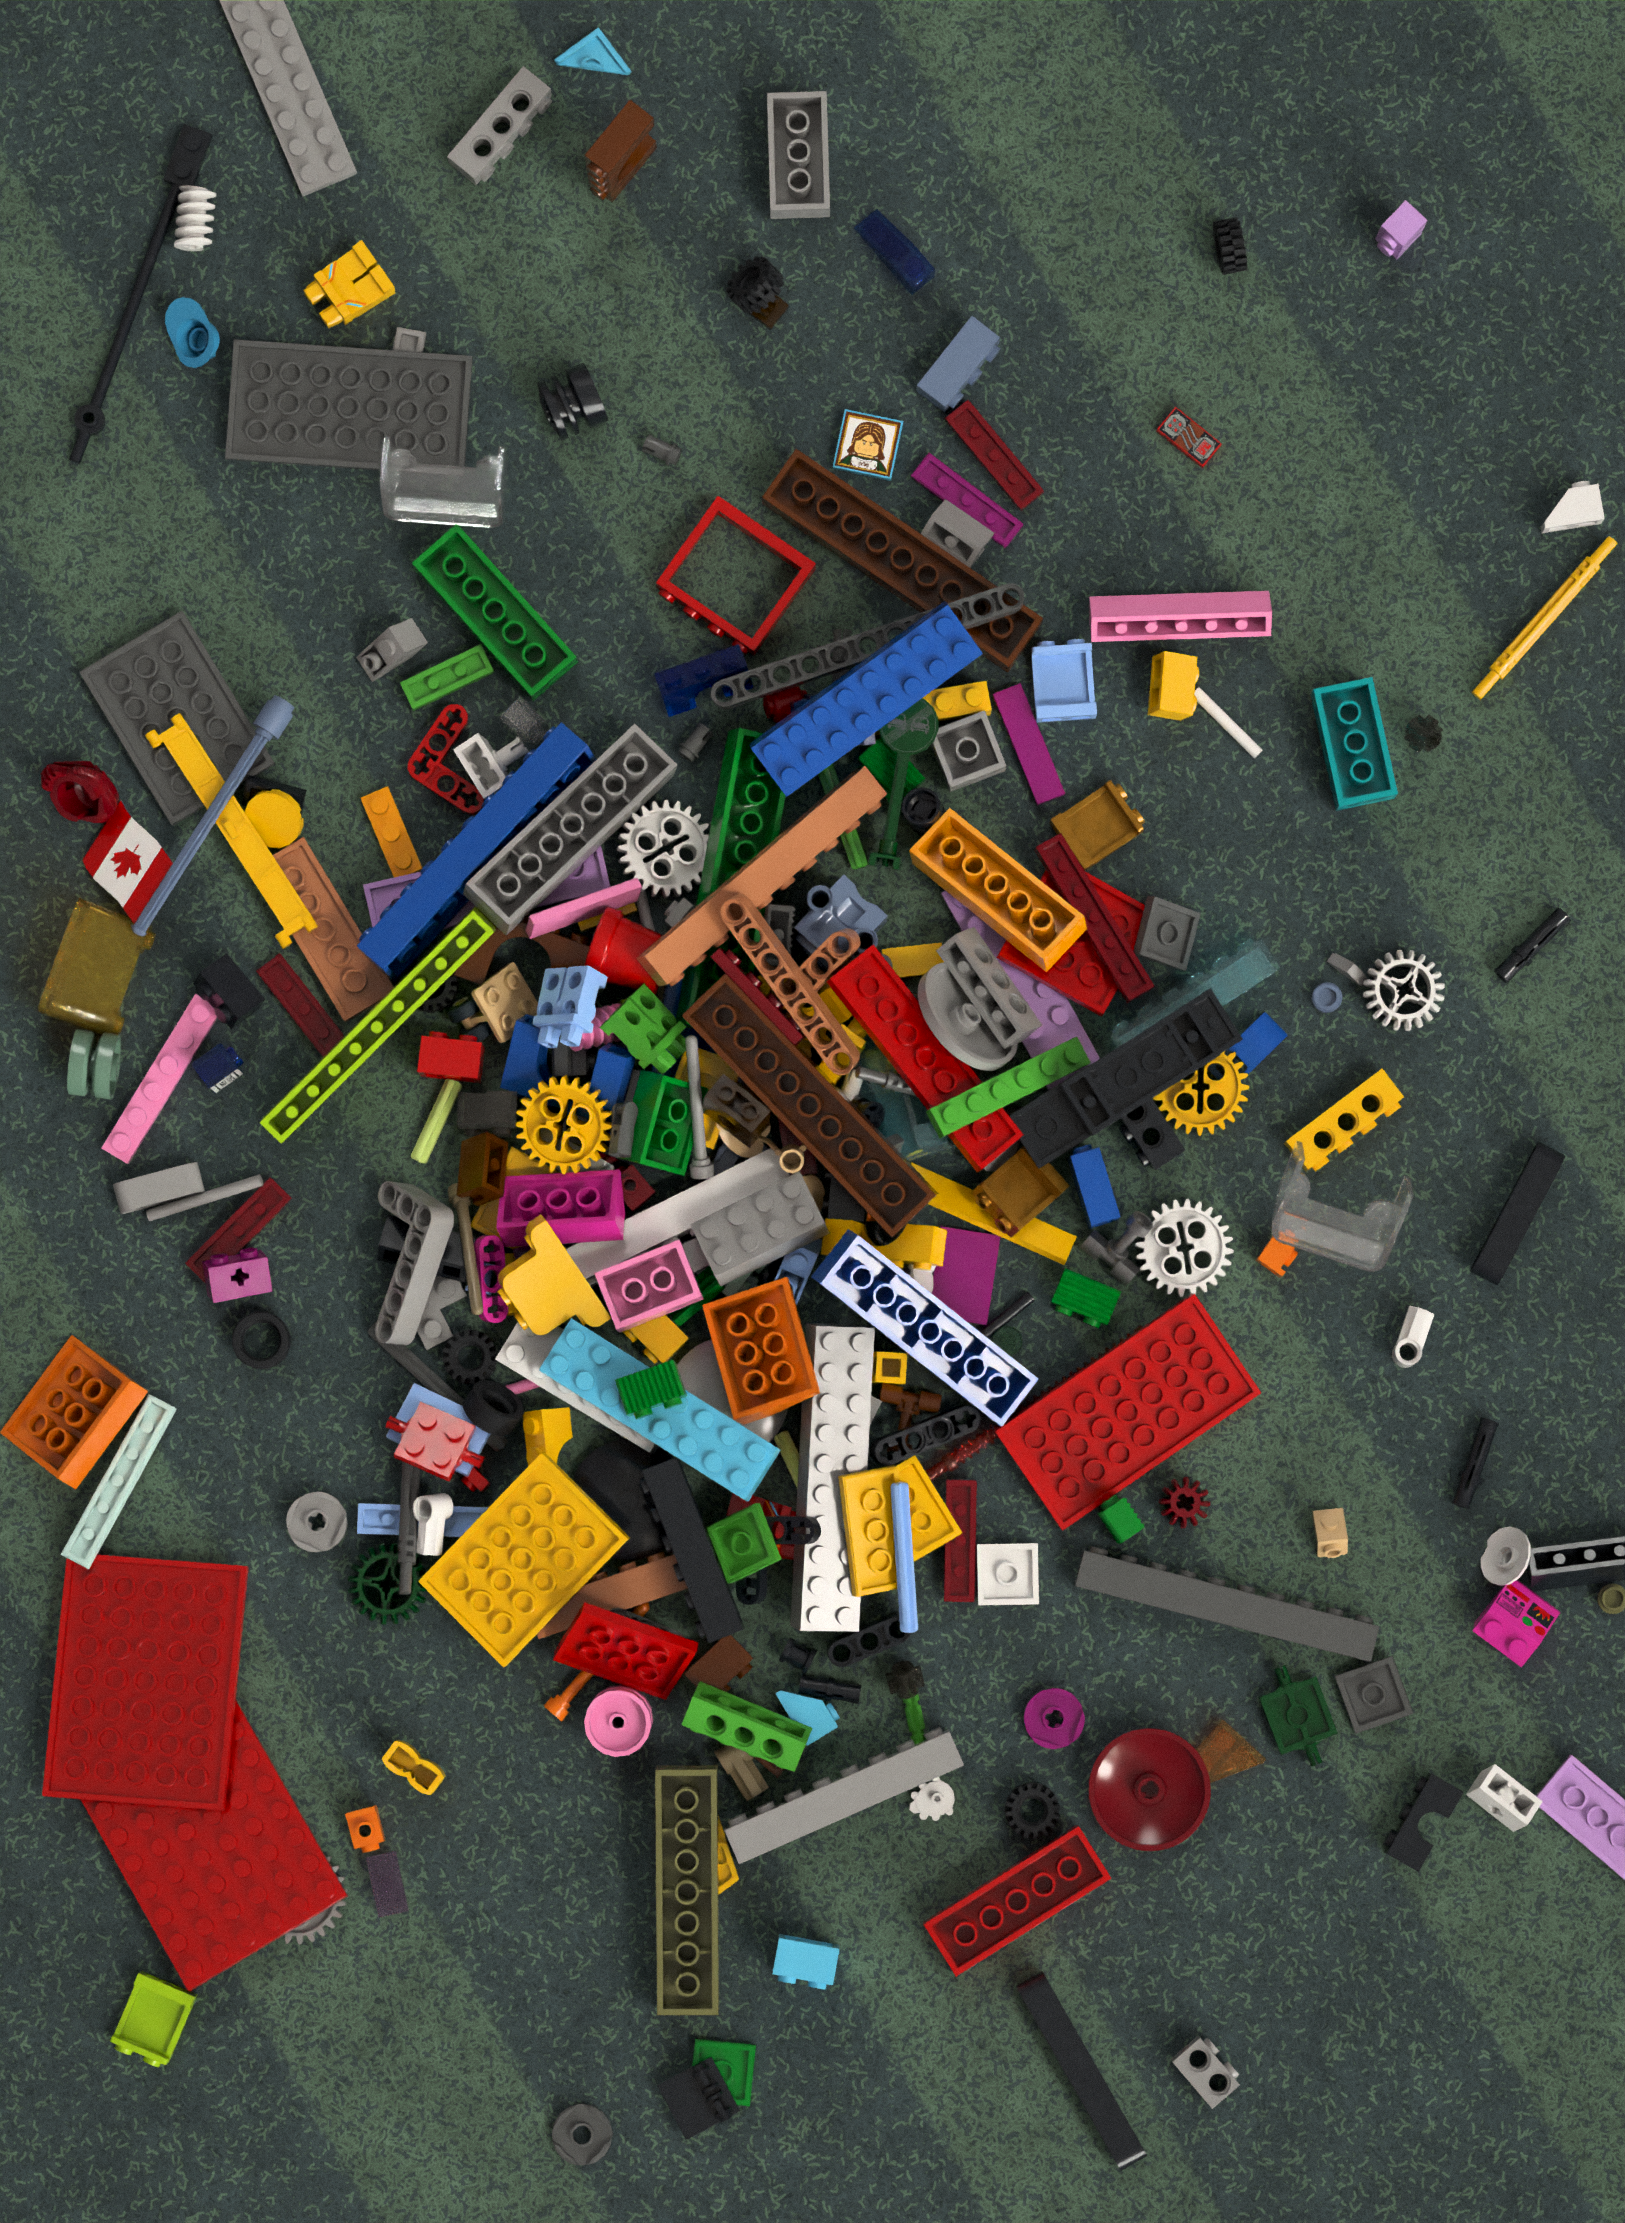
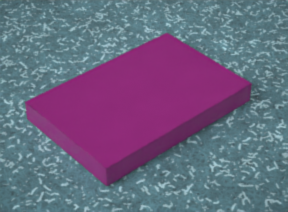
(967, 1273)

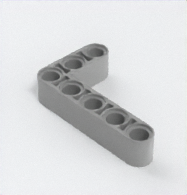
(418, 1261)

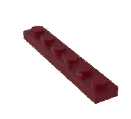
(1101, 927)

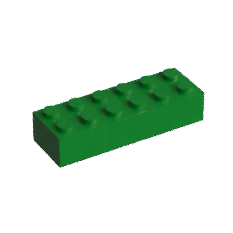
(494, 612)

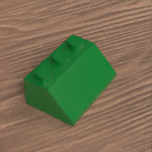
(663, 1123)

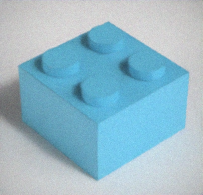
(806, 1961)

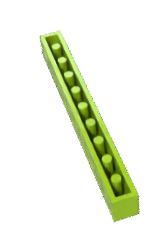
(378, 1024)

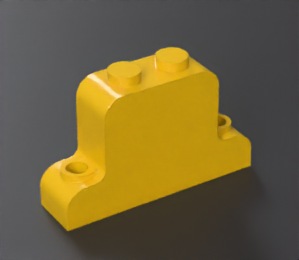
(548, 1284)

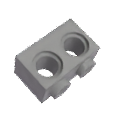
(1200, 2075)

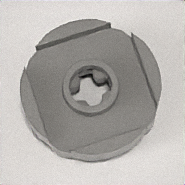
(300, 1527)

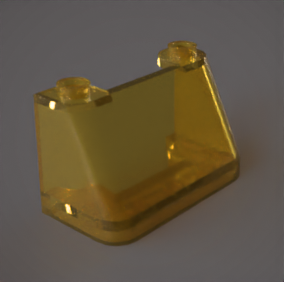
(93, 969)

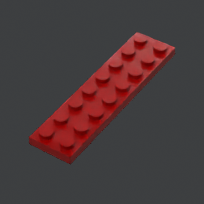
(899, 1030)

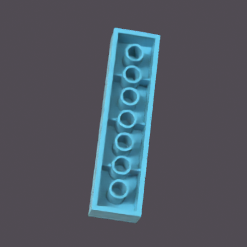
(688, 1431)

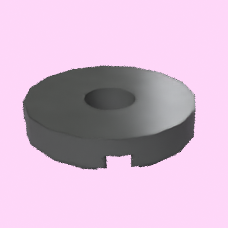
(595, 2121)

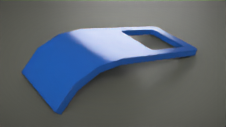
(1257, 1043)

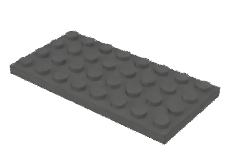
(342, 402)

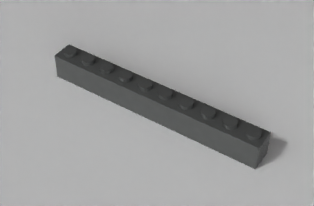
(1227, 1605)

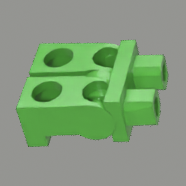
(647, 1030)

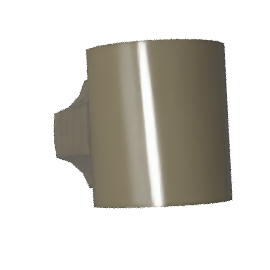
(742, 1770)

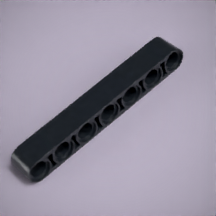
(1081, 2071)

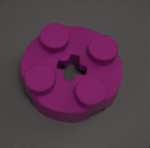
(1061, 1734)

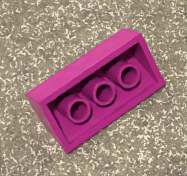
(575, 1205)

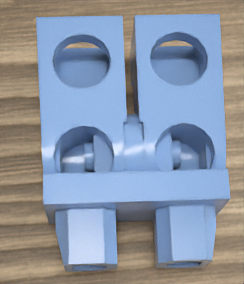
(567, 1004)

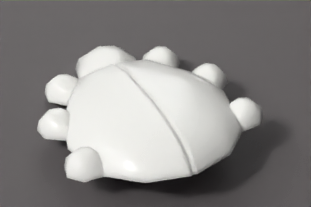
(933, 1800)

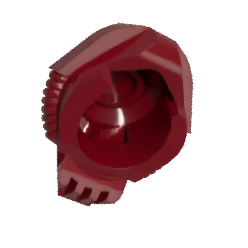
(88, 794)

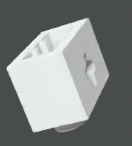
(1504, 1798)

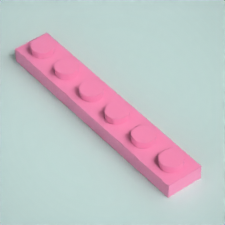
(161, 1079)

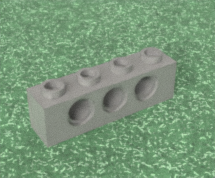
(522, 87)
(989, 987)

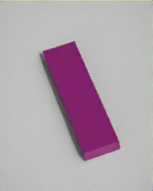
(949, 485)
(1028, 744)

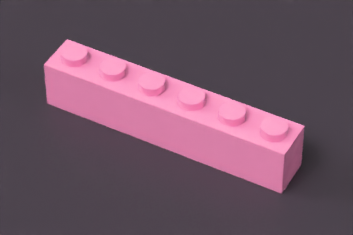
(1180, 616)

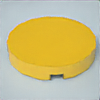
(275, 817)

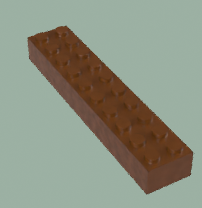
(892, 553)
(810, 1105)

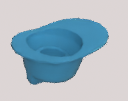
(191, 332)

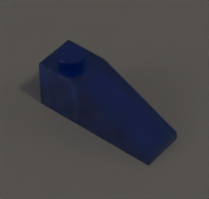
(896, 251)

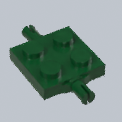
(1298, 1715)

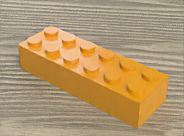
(998, 889)

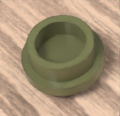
(1611, 1598)

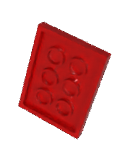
(625, 1651)

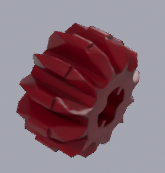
(1181, 1512)

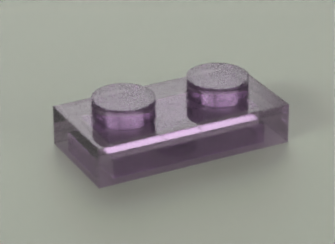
(387, 1884)

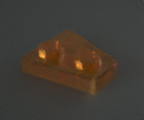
(1227, 1752)

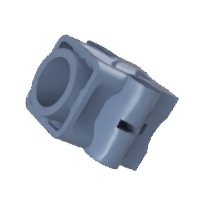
(843, 911)

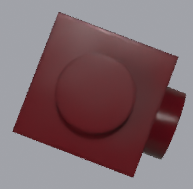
(635, 1188)

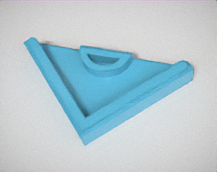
(594, 54)

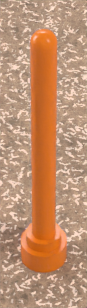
(560, 1704)

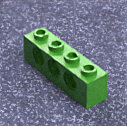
(740, 1713)

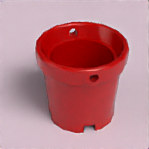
(617, 946)

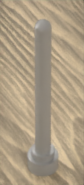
(701, 1165)

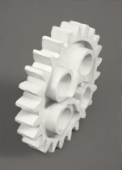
(652, 826)
(1211, 1243)

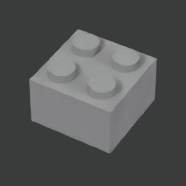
(967, 751)

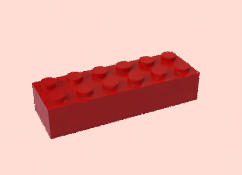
(1016, 1900)

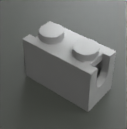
(957, 533)

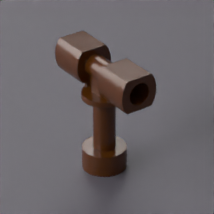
(908, 1404)

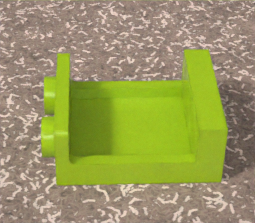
(153, 2019)

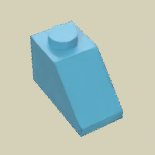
(809, 1712)

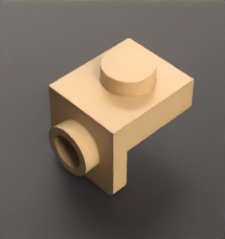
(1330, 1532)

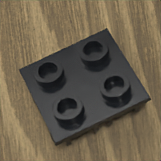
(698, 2098)

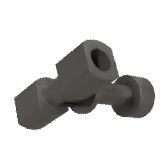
(1115, 1251)

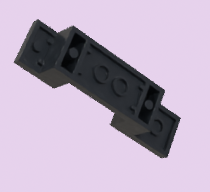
(1125, 1078)

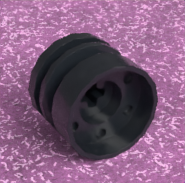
(572, 401)

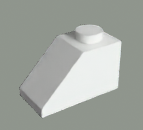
(1577, 508)

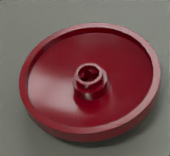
(1149, 1789)

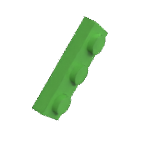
(447, 677)

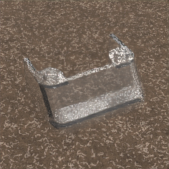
(441, 491)
(1333, 1232)

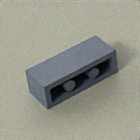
(959, 365)

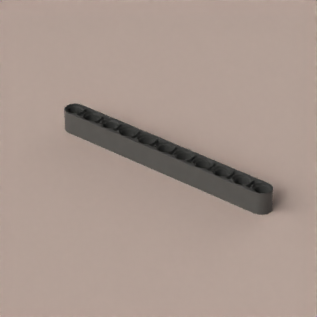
(851, 646)

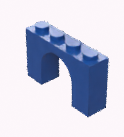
(528, 1066)

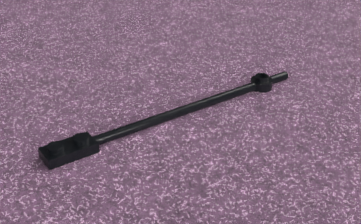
(181, 171)

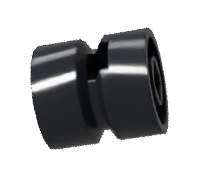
(922, 809)

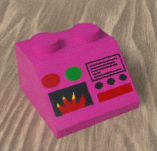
(1516, 1621)

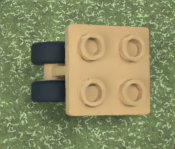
(500, 1001)

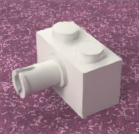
(488, 766)

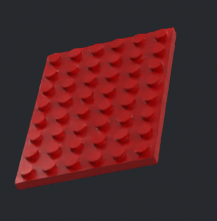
(146, 1682)
(222, 1878)

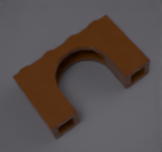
(620, 152)
(561, 948)

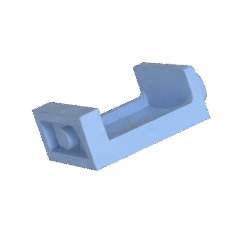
(1063, 681)

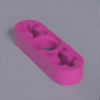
(498, 1257)

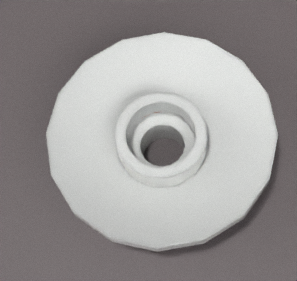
(1506, 1556)

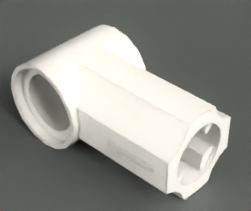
(1413, 1333)
(431, 1513)

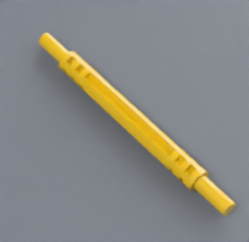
(1544, 617)

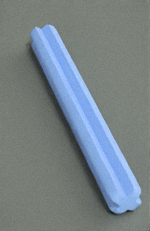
(904, 1557)

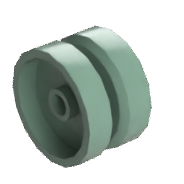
(94, 1064)

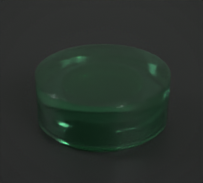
(1008, 1340)

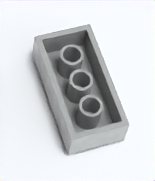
(798, 155)
(760, 1228)

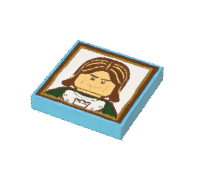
(867, 445)

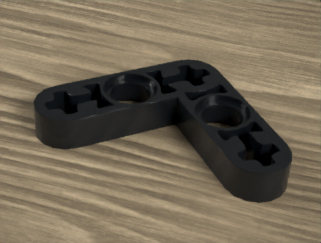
(788, 1537)

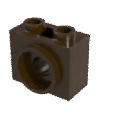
(737, 1110)

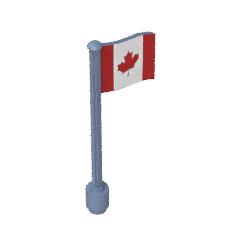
(134, 863)

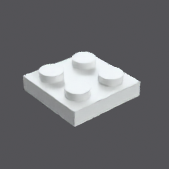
(1007, 1574)

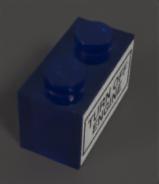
(219, 1067)

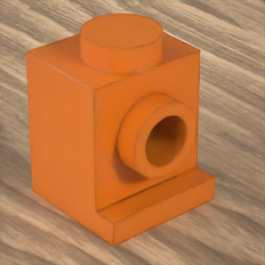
(1275, 1255)
(370, 1817)

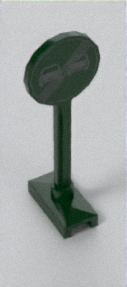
(907, 735)

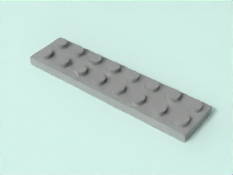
(290, 92)

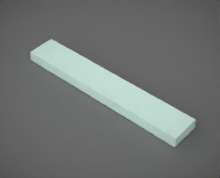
(118, 1481)

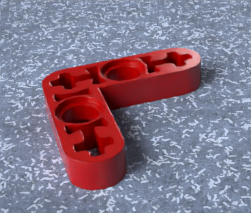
(437, 770)

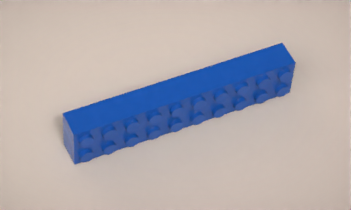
(438, 893)

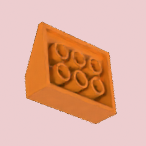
(761, 1350)
(73, 1412)

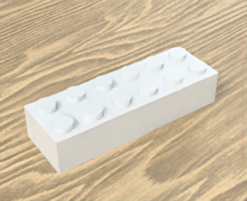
(525, 1354)

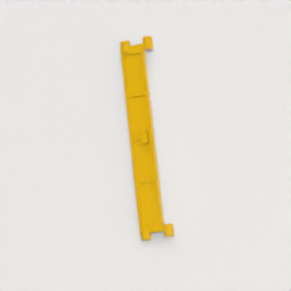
(236, 829)

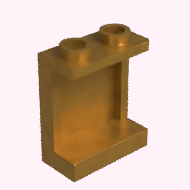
(1099, 824)
(1018, 1192)

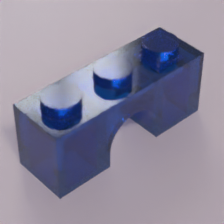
(683, 682)

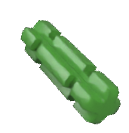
(915, 1719)

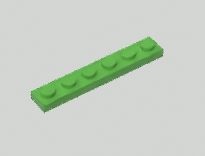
(1008, 1087)

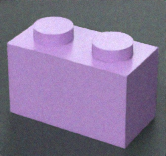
(1400, 230)

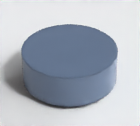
(1326, 997)

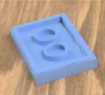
(419, 1393)

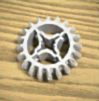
(1415, 997)

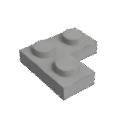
(433, 1327)

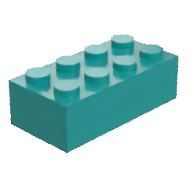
(1354, 743)

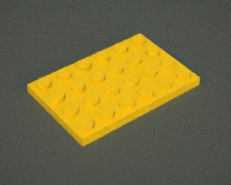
(524, 1559)

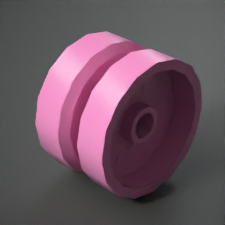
(623, 1703)

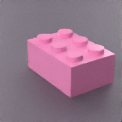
(649, 1286)

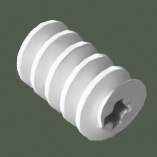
(193, 218)

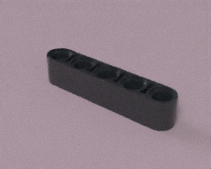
(1517, 1213)

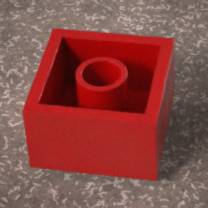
(451, 1058)

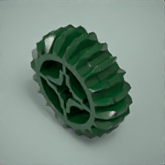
(362, 1580)

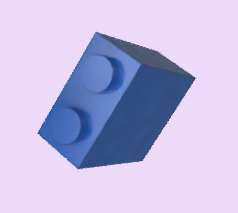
(1093, 1186)

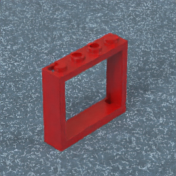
(718, 625)

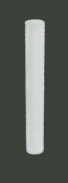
(1227, 723)

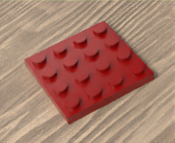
(1079, 970)

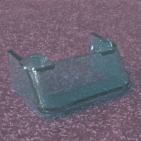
(899, 1117)

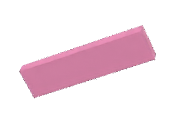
(583, 908)

